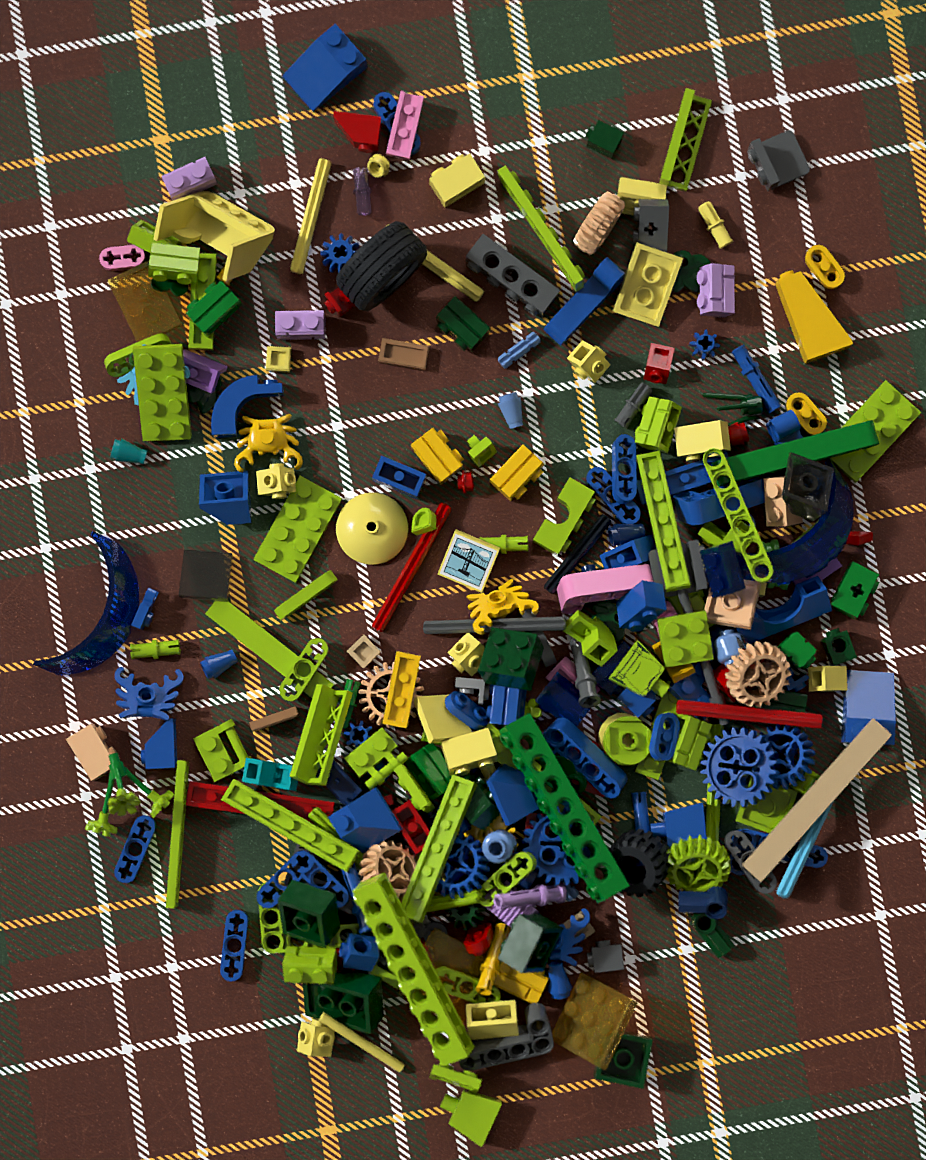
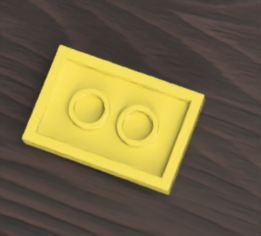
(647, 284)

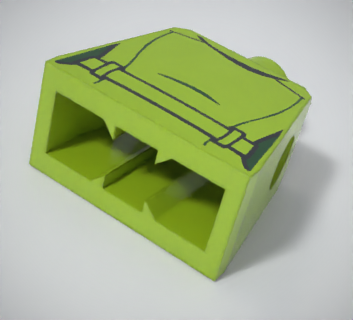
(640, 672)

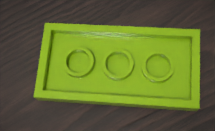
(162, 392)
(891, 417)
(297, 529)

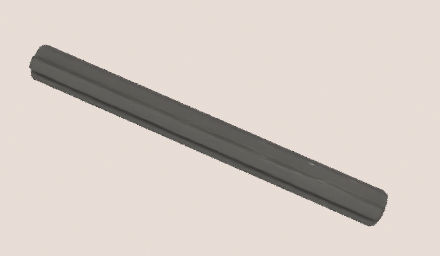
(514, 624)

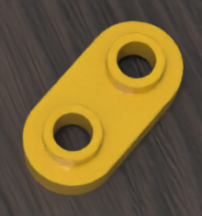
(826, 266)
(806, 413)

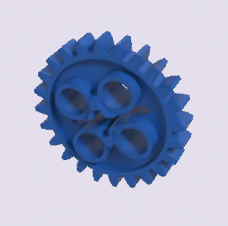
(742, 744)
(559, 868)

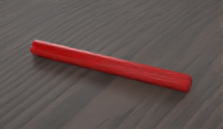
(410, 570)
(750, 714)

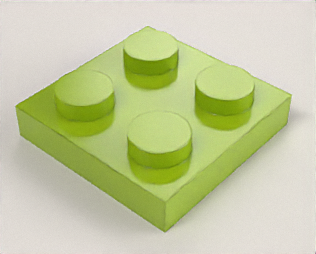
(685, 638)

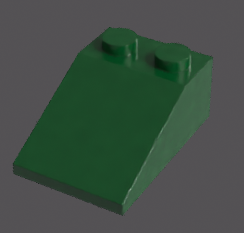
(351, 1000)

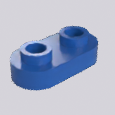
(466, 710)
(664, 738)

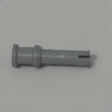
(585, 681)

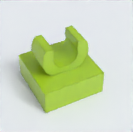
(481, 450)

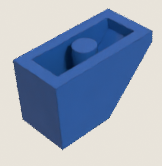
(629, 554)
(637, 704)
(161, 748)

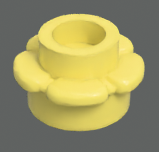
(378, 165)

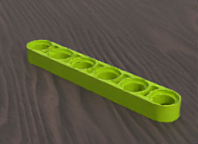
(740, 514)

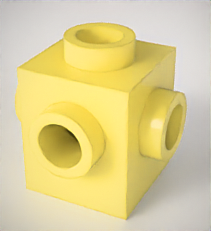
(588, 361)
(276, 481)
(467, 654)
(315, 1039)

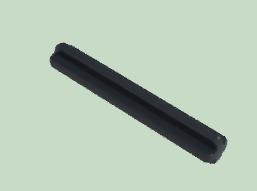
(578, 553)

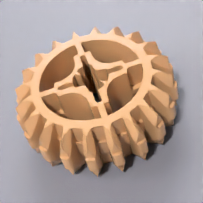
(599, 223)
(765, 676)
(370, 692)
(398, 865)

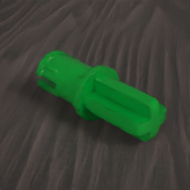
(352, 703)

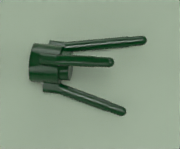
(748, 405)

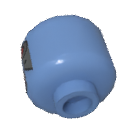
(728, 645)
(499, 846)

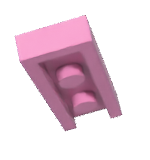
(405, 126)

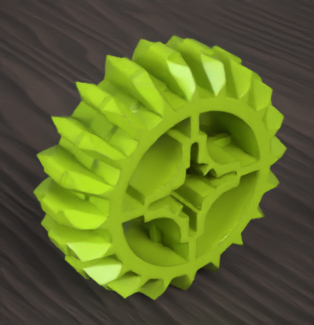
(698, 864)

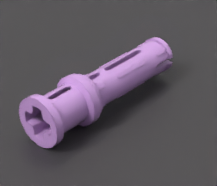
(538, 895)

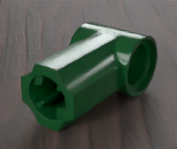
(713, 935)

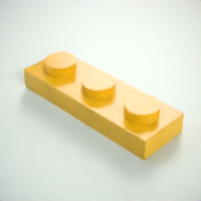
(401, 689)

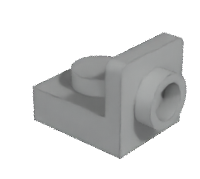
(468, 686)

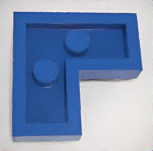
(691, 688)

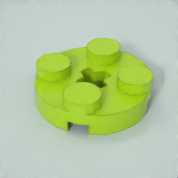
(617, 750)

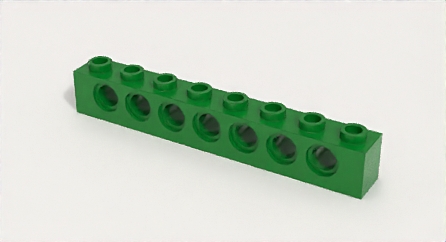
(576, 814)

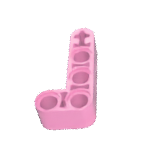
(599, 585)

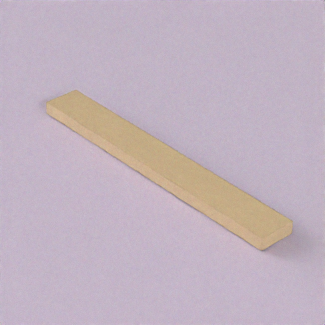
(816, 800)

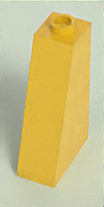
(811, 321)

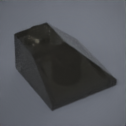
(807, 487)

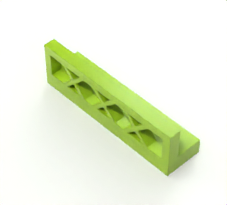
(677, 136)
(317, 735)

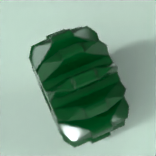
(466, 919)

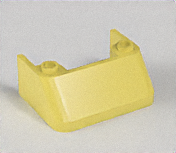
(218, 224)

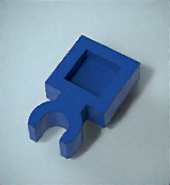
(144, 616)

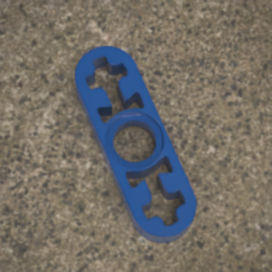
(386, 121)
(618, 478)
(597, 486)
(145, 845)
(243, 939)

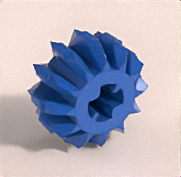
(338, 246)

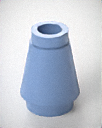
(511, 409)

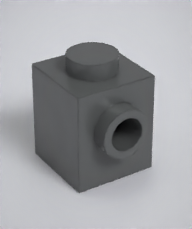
(605, 957)

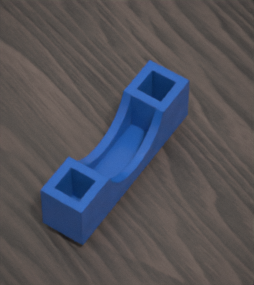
(807, 602)

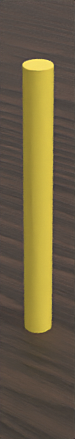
(361, 1042)

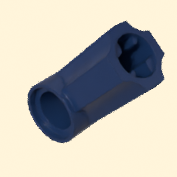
(711, 903)

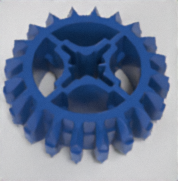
(789, 750)
(475, 875)

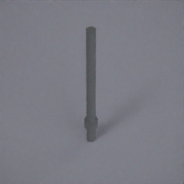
(706, 666)

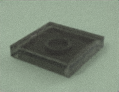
(205, 575)

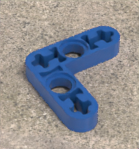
(306, 873)

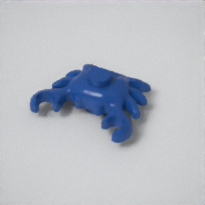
(146, 699)
(567, 939)

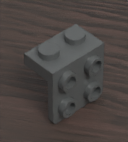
(778, 160)
(694, 567)

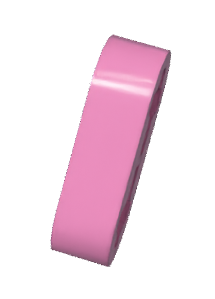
(122, 251)

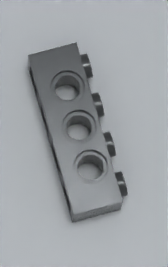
(487, 249)

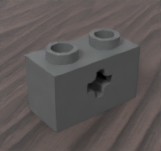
(652, 211)

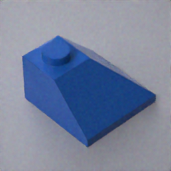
(226, 496)
(511, 794)
(365, 821)

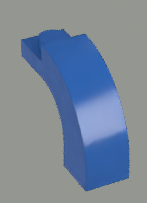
(234, 398)

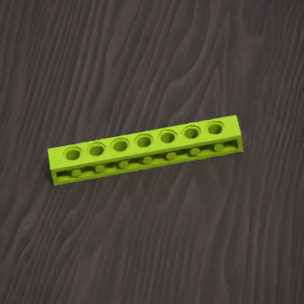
(414, 956)

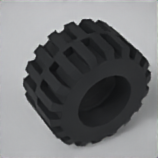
(649, 852)

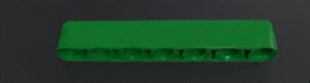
(813, 447)

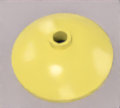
(377, 545)

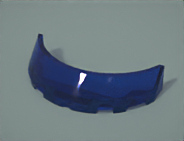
(816, 547)
(115, 621)

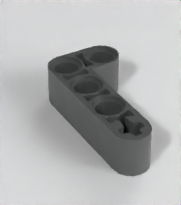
(533, 1040)

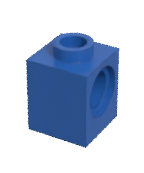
(359, 952)

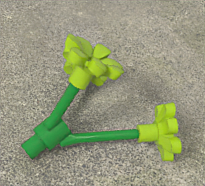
(124, 801)

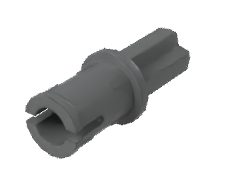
(633, 405)

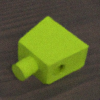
(472, 1114)

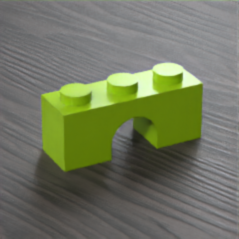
(555, 536)

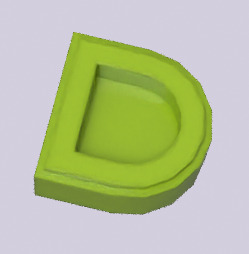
(423, 521)

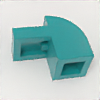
(269, 774)

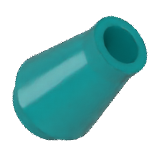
(127, 452)

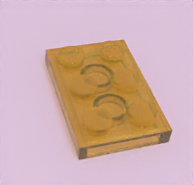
(143, 307)

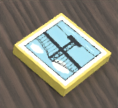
(468, 561)

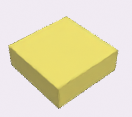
(278, 359)

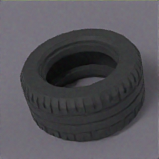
(381, 266)

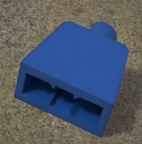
(680, 824)

